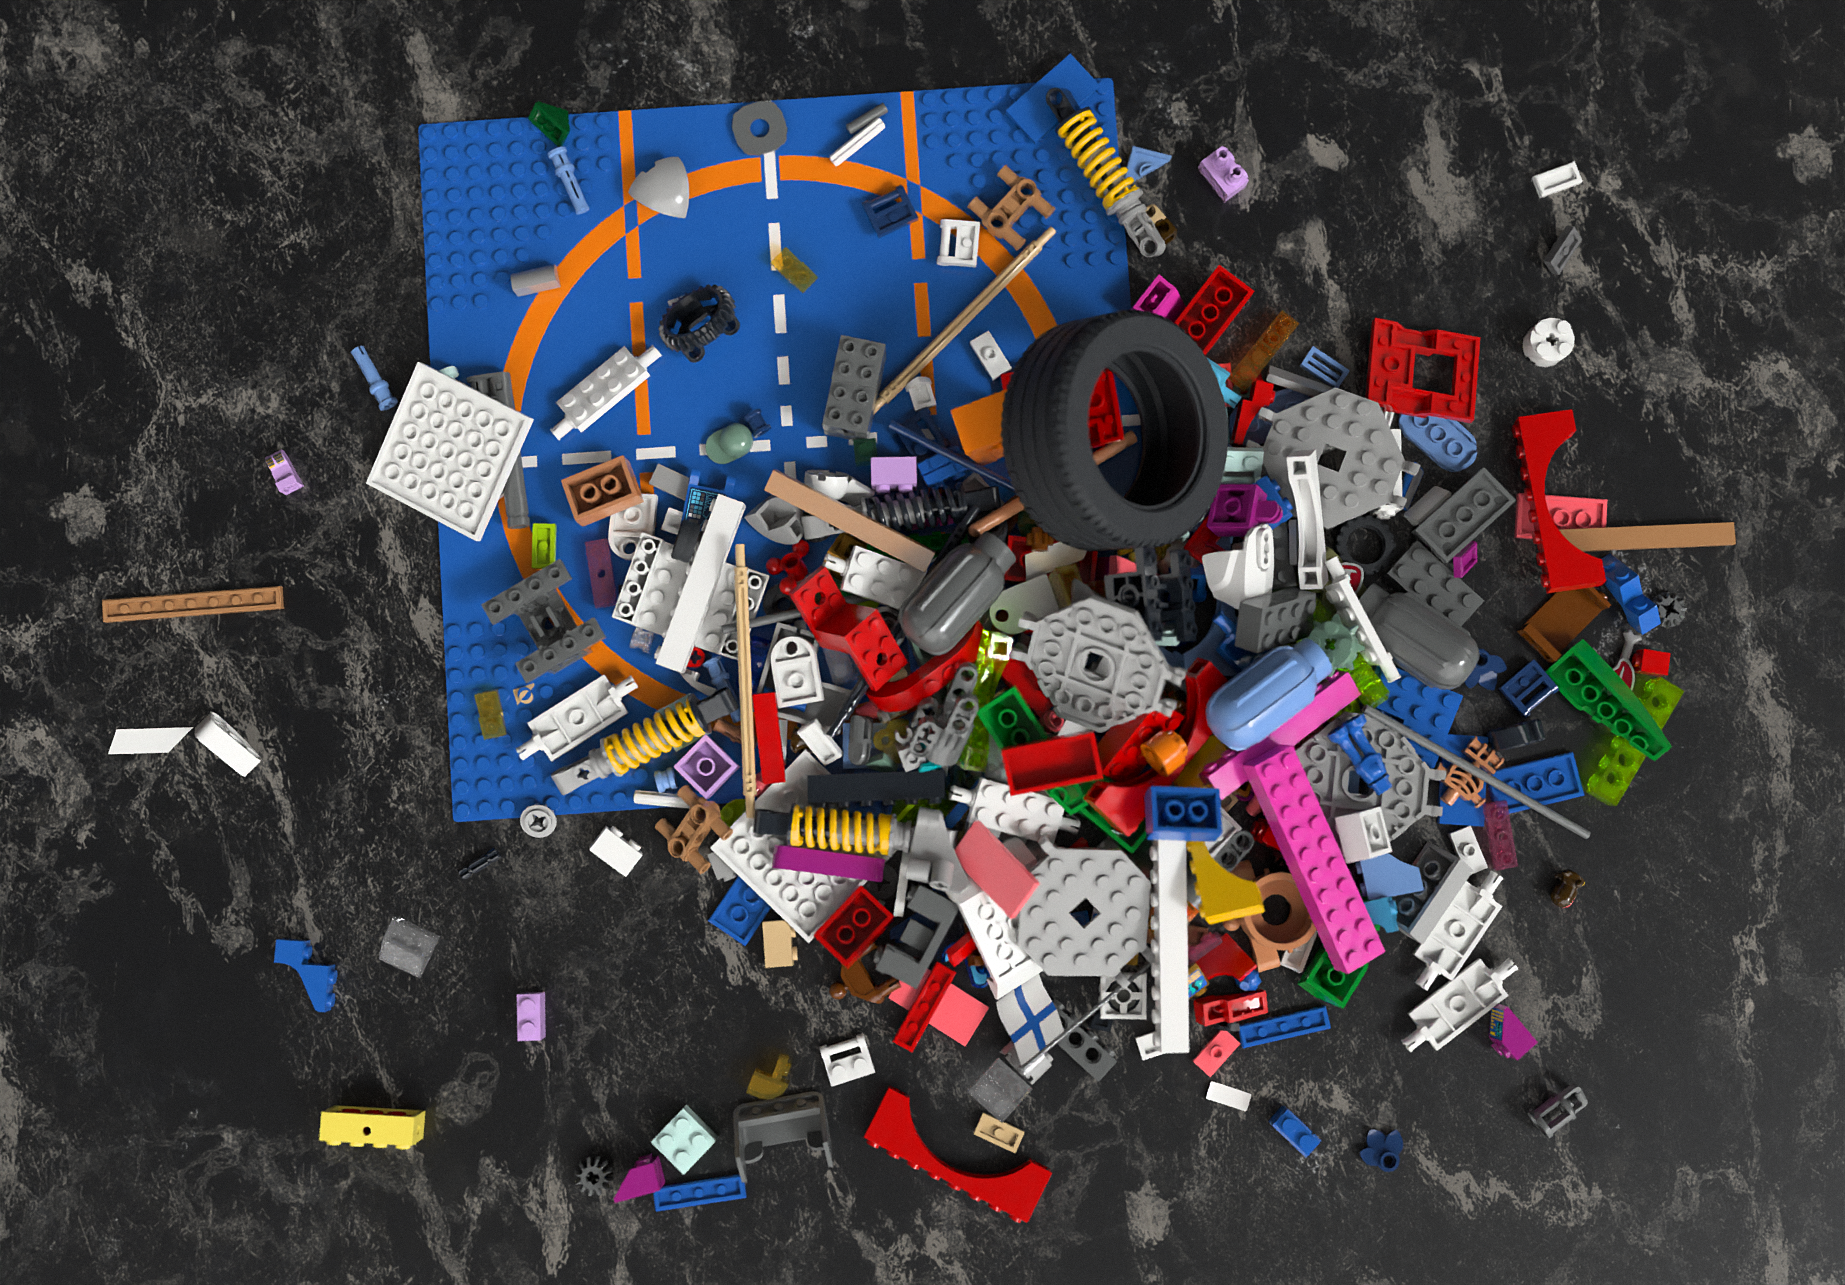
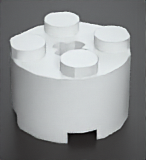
(1559, 345)

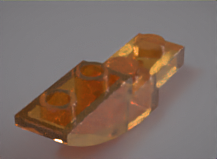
(1263, 350)

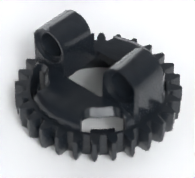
(690, 312)

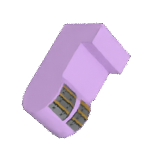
(283, 472)

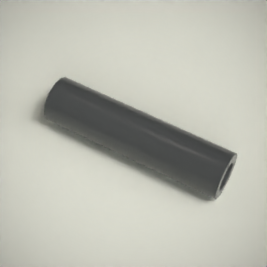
(866, 118)

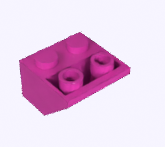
(1161, 299)

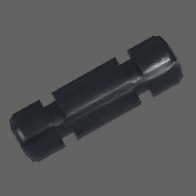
(479, 863)

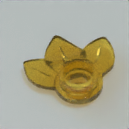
(890, 748)

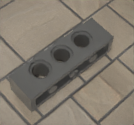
(1097, 1066)

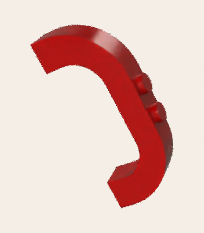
(929, 677)

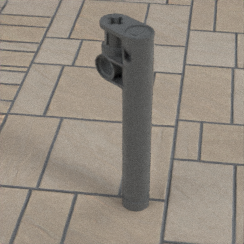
(499, 387)

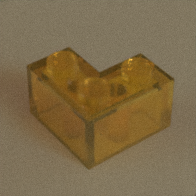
(1061, 584)

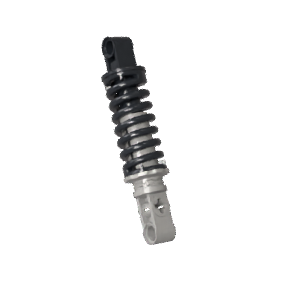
(914, 509)

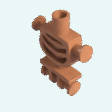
(1459, 789)

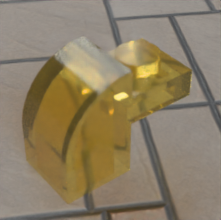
(770, 1085)

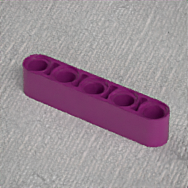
(828, 863)

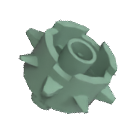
(1345, 642)

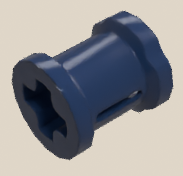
(757, 423)

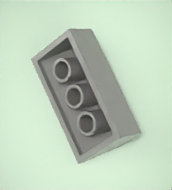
(1442, 880)

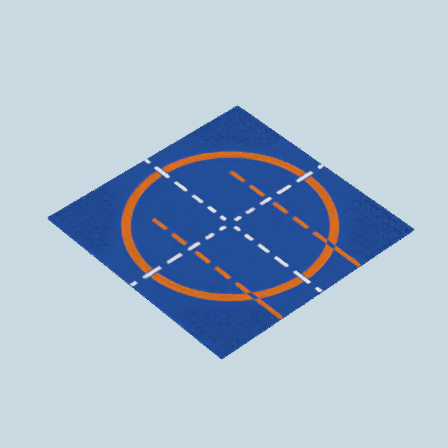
(504, 211)

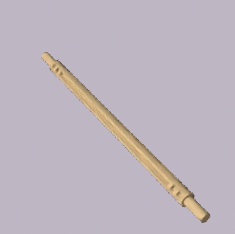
(963, 319)
(745, 681)

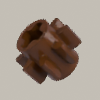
(1039, 540)

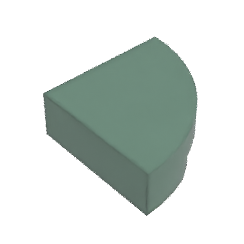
(882, 763)

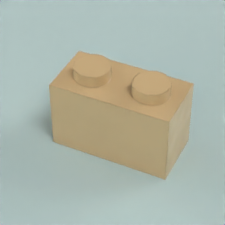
(779, 944)

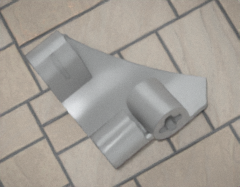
(933, 856)

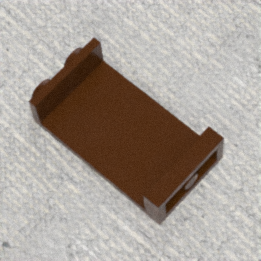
(1562, 620)

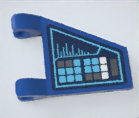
(699, 498)

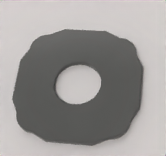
(759, 145)

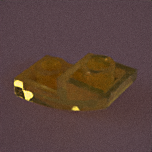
(794, 270)
(491, 714)

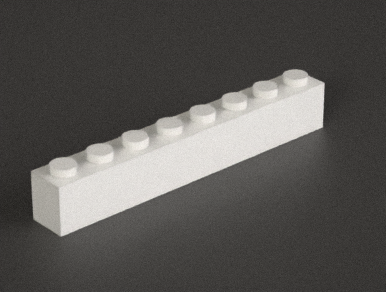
(700, 583)

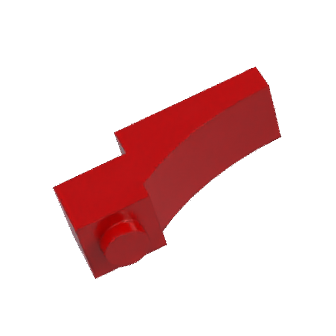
(1260, 396)
(1230, 1008)

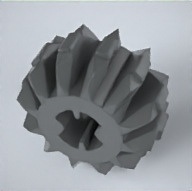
(597, 1168)

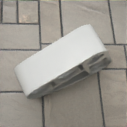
(227, 744)

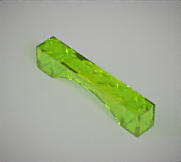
(990, 663)

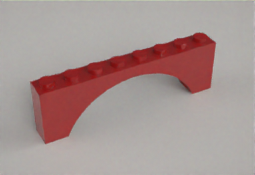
(1561, 562)
(1124, 802)
(1009, 1191)

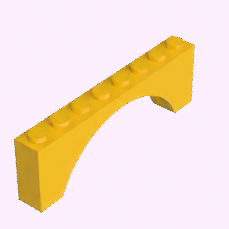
(1221, 892)

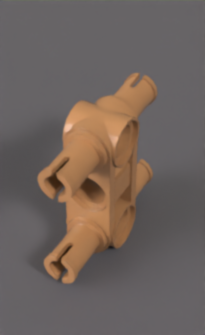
(1011, 207)
(693, 829)

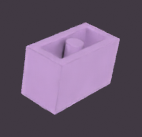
(531, 1016)

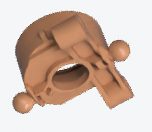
(1266, 938)

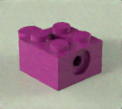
(1245, 503)

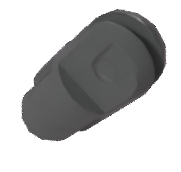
(860, 739)

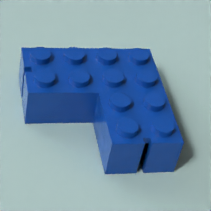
(1420, 709)

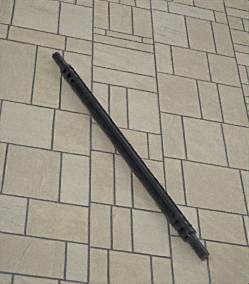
(861, 686)

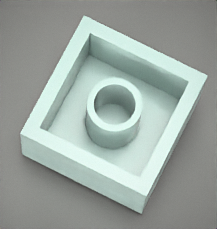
(684, 1139)

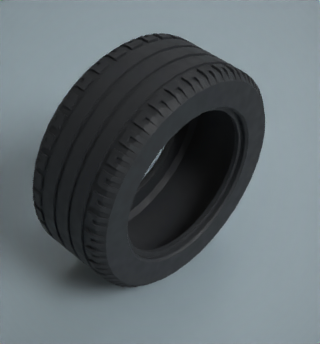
(1050, 443)

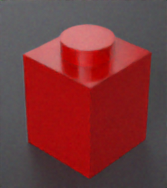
(1651, 662)

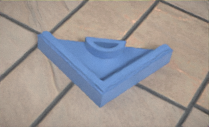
(1144, 161)

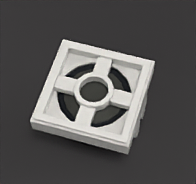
(1124, 1000)

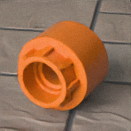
(1165, 752)

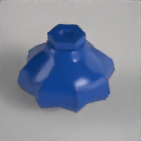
(1250, 982)

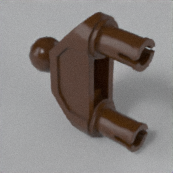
(860, 983)

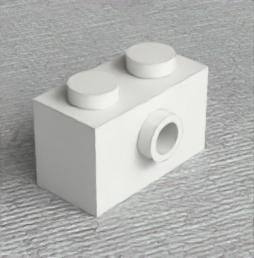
(616, 850)

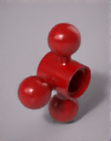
(792, 565)

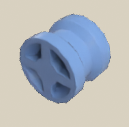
(665, 779)

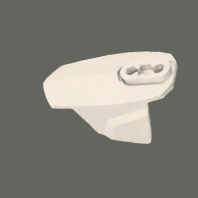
(1243, 571)

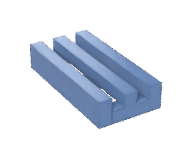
(1314, 351)

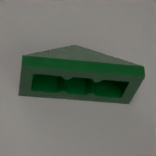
(551, 121)

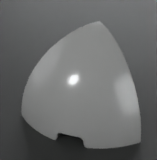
(663, 188)
(777, 520)

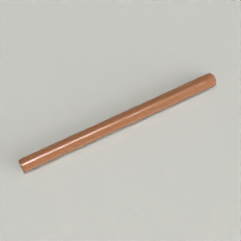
(1015, 506)

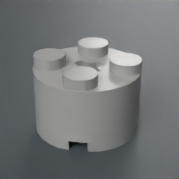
(1035, 1070)

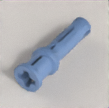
(565, 171)
(378, 387)
(720, 679)

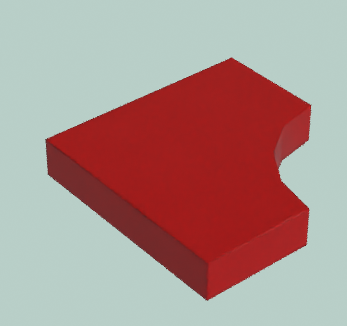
(1226, 960)

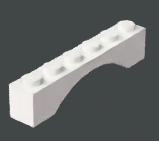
(1306, 491)

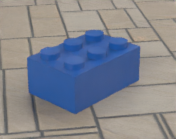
(1183, 814)

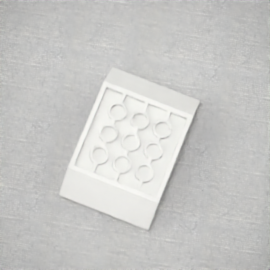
(653, 590)
(996, 932)

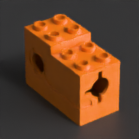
(981, 428)

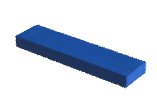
(1284, 1026)
(699, 1192)

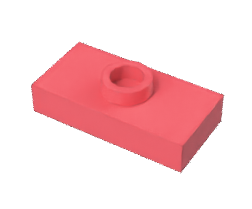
(1216, 1052)

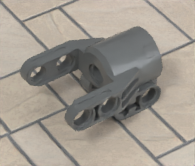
(946, 723)
(1233, 850)

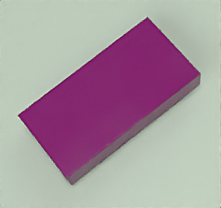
(1465, 559)

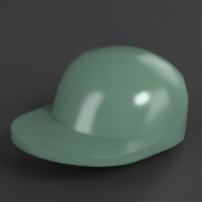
(729, 443)

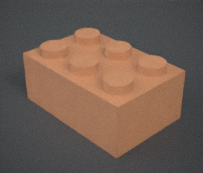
(602, 491)

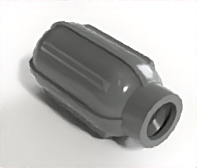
(956, 594)
(1421, 638)

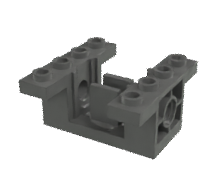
(535, 602)
(903, 964)

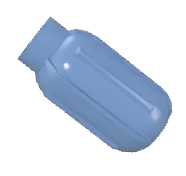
(1266, 694)

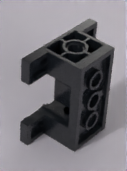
(1149, 593)

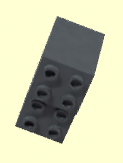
(854, 388)
(1463, 516)

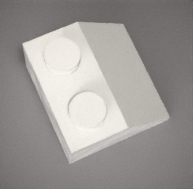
(1363, 835)

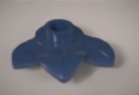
(1486, 672)
(1381, 1146)

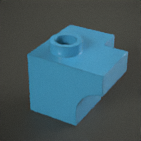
(1383, 913)

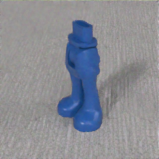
(1371, 765)

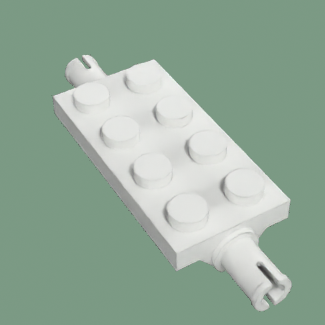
(603, 389)
(876, 576)
(1351, 613)
(577, 718)
(1022, 815)
(1458, 931)
(1458, 1004)

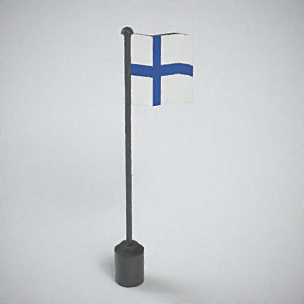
(1034, 1020)

